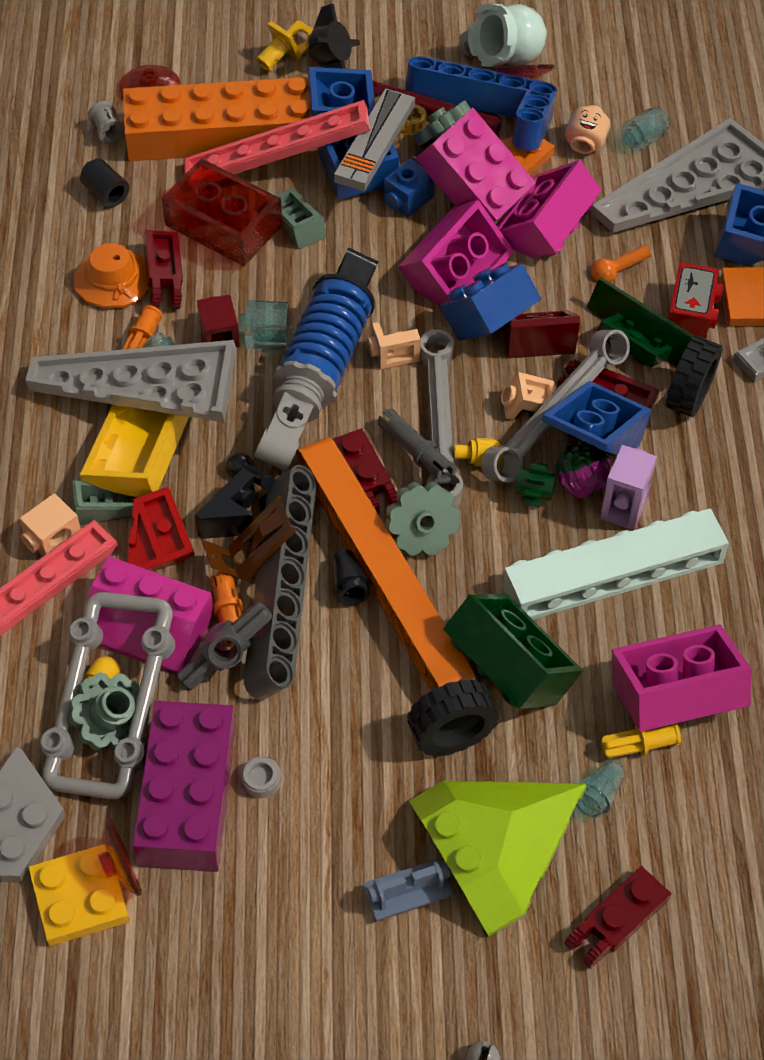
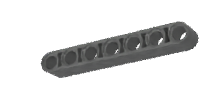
(281, 588)

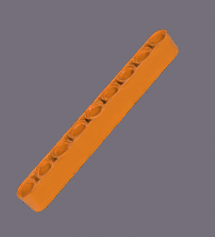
(384, 565)

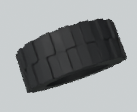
(693, 376)
(453, 717)

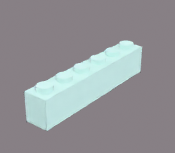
(616, 564)

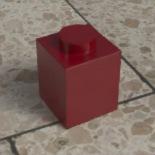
(218, 319)

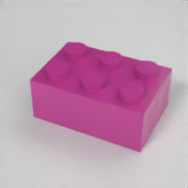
(475, 165)
(681, 677)

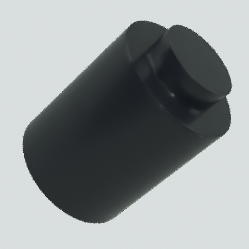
(104, 182)

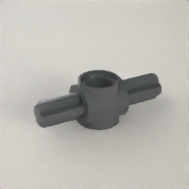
(237, 632)

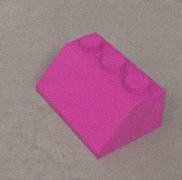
(550, 210)
(455, 252)
(125, 628)

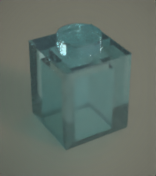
(265, 324)

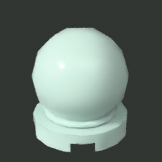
(506, 35)

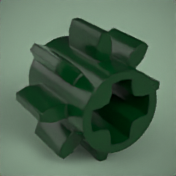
(535, 484)

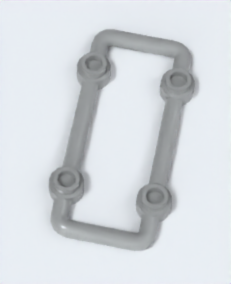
(129, 752)

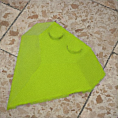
(497, 839)

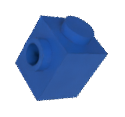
(408, 188)

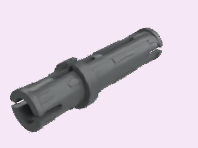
(425, 453)

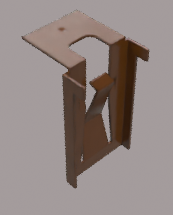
(254, 556)

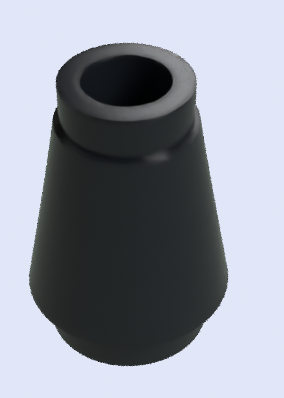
(349, 578)

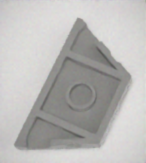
(27, 816)

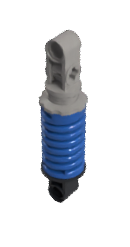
(318, 355)

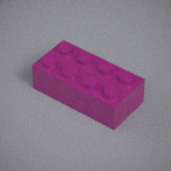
(185, 786)

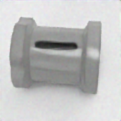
(106, 122)

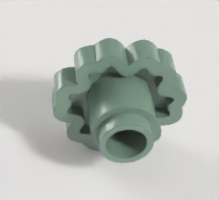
(440, 122)
(422, 518)
(91, 710)

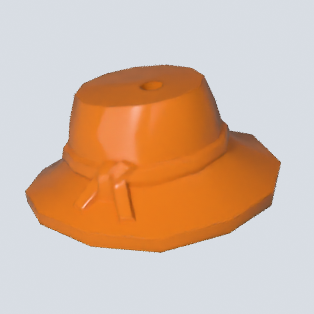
(112, 277)

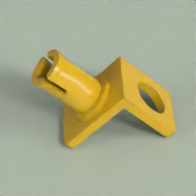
(283, 43)

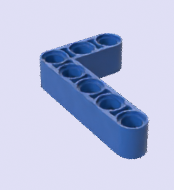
(489, 91)

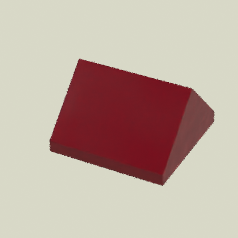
(542, 334)

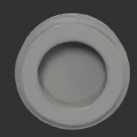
(261, 777)

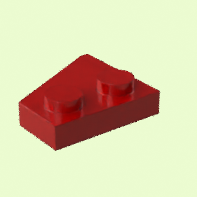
(157, 532)

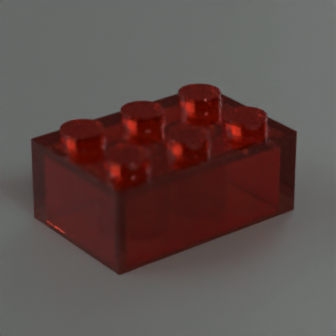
(222, 212)

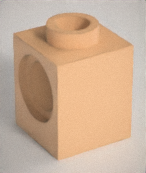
(48, 525)

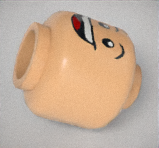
(587, 129)

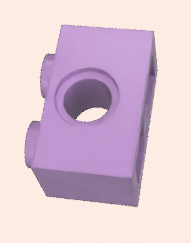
(628, 487)

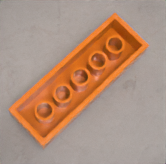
(204, 116)

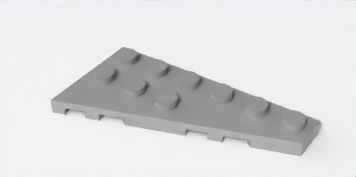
(687, 179)
(164, 379)

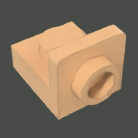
(394, 348)
(525, 393)

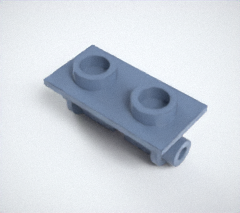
(409, 889)

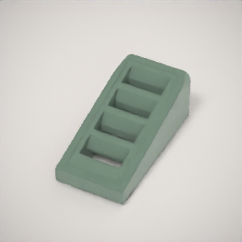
(300, 220)
(96, 510)

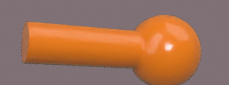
(608, 269)

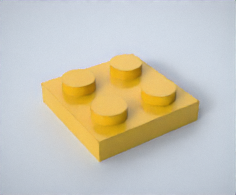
(77, 896)

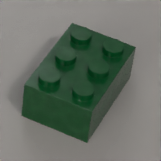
(512, 650)

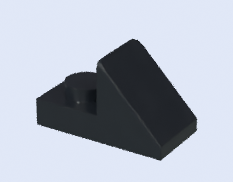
(226, 512)

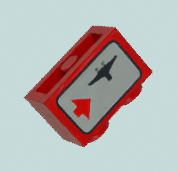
(694, 298)

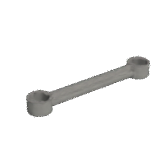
(439, 401)
(534, 427)

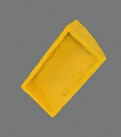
(133, 450)

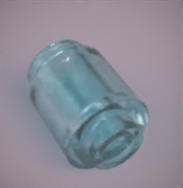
(645, 128)

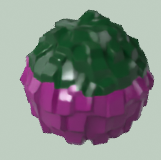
(583, 469)

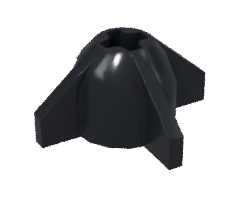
(329, 41)

